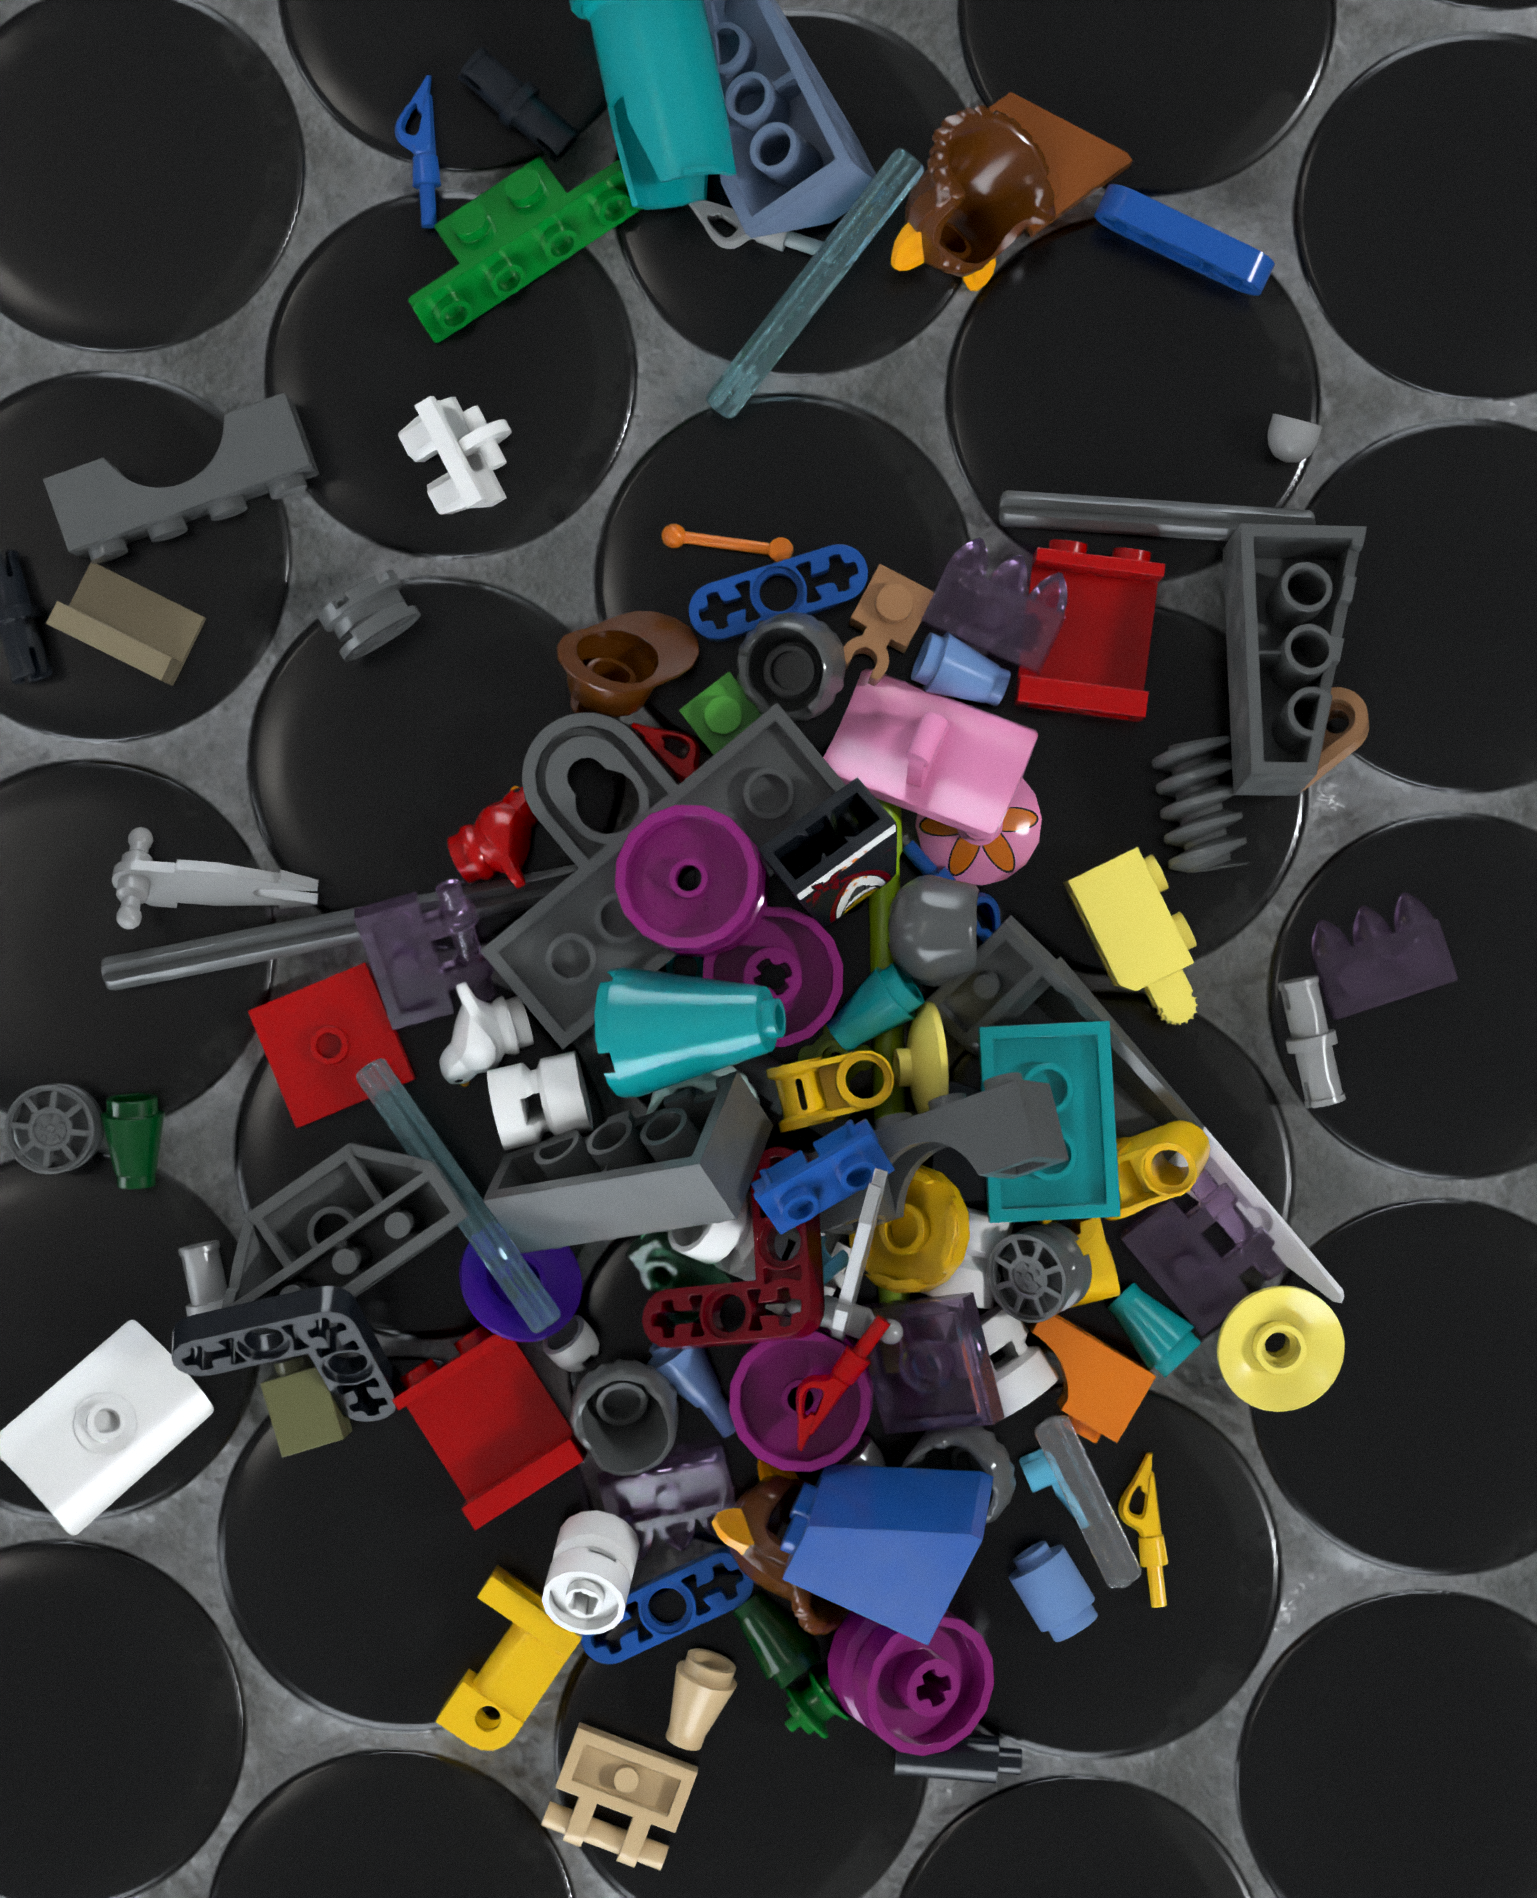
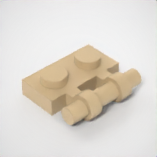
(627, 1780)

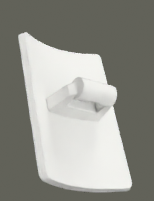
(103, 1426)

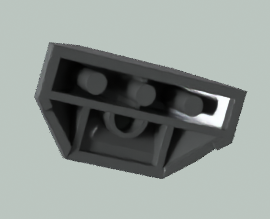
(342, 1225)

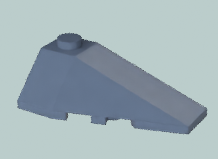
(787, 133)

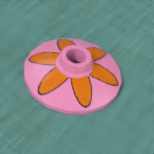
(982, 860)

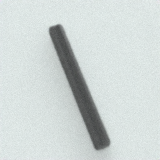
(1138, 516)

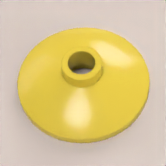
(924, 1060)
(1298, 1370)

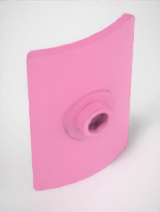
(931, 754)

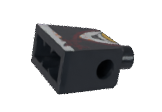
(836, 853)

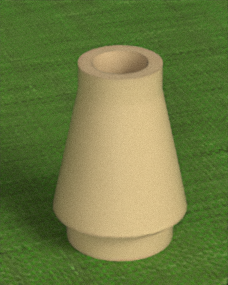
(699, 1695)

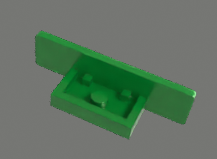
(514, 238)

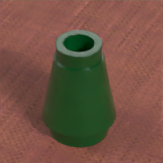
(133, 1138)
(776, 1639)

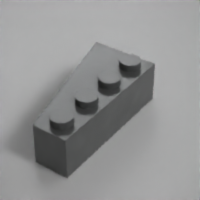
(1284, 639)

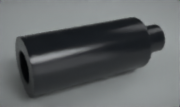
(972, 1760)

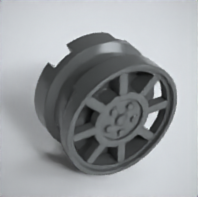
(369, 615)
(54, 1128)
(1040, 1272)

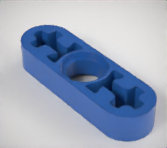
(1184, 239)
(819, 564)
(717, 1600)

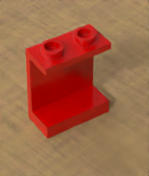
(1106, 634)
(490, 1423)

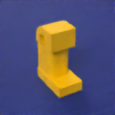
(514, 1672)

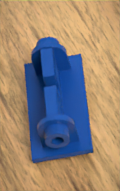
(800, 1189)

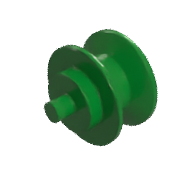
(813, 1705)

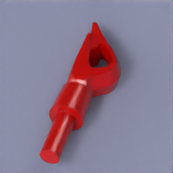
(680, 767)
(844, 1373)

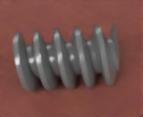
(1199, 806)

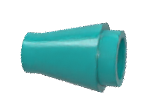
(876, 1007)
(1154, 1330)

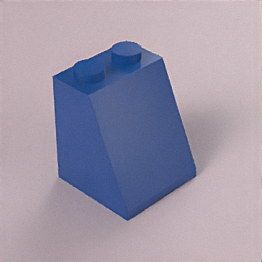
(887, 1541)

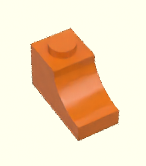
(1098, 1381)

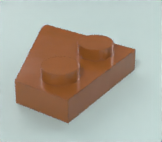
(1075, 158)

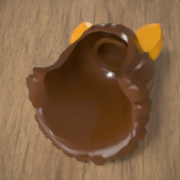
(975, 197)
(754, 1537)

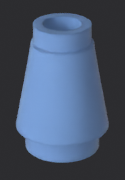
(958, 671)

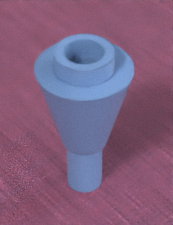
(695, 1381)

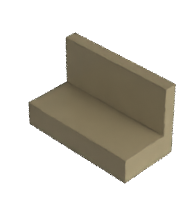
(129, 623)

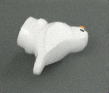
(483, 1036)

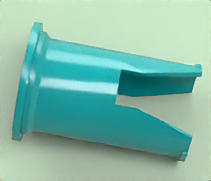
(661, 96)

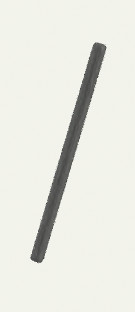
(303, 935)

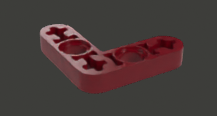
(774, 1284)

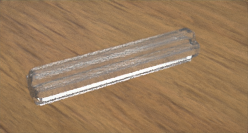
(1088, 1501)

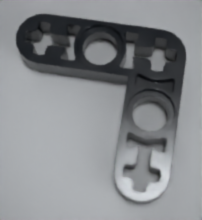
(223, 1343)

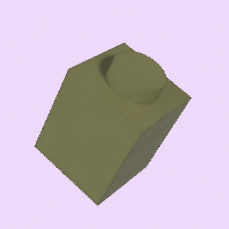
(302, 1407)

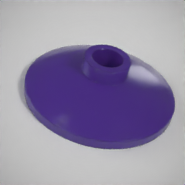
(492, 1308)

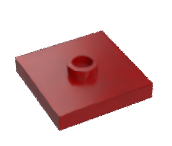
(324, 1038)

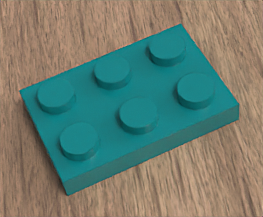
(1079, 1069)

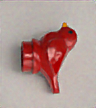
(496, 840)

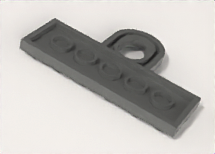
(579, 929)

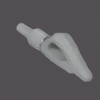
(709, 211)

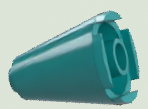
(680, 1027)

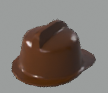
(623, 659)

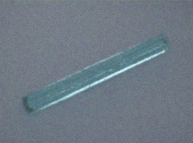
(815, 283)
(481, 1226)

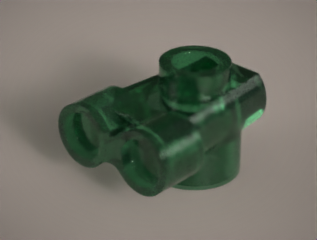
(668, 1269)

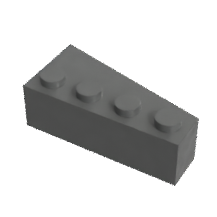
(635, 1173)

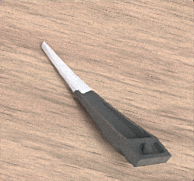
(1027, 985)

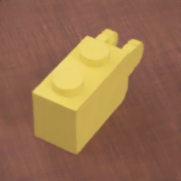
(1136, 932)

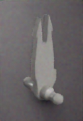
(200, 883)
(842, 1313)

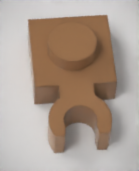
(887, 616)

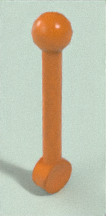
(778, 550)

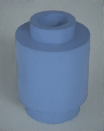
(1053, 1590)

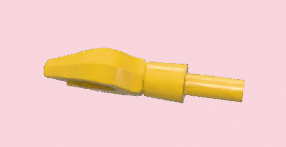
(1151, 1540)

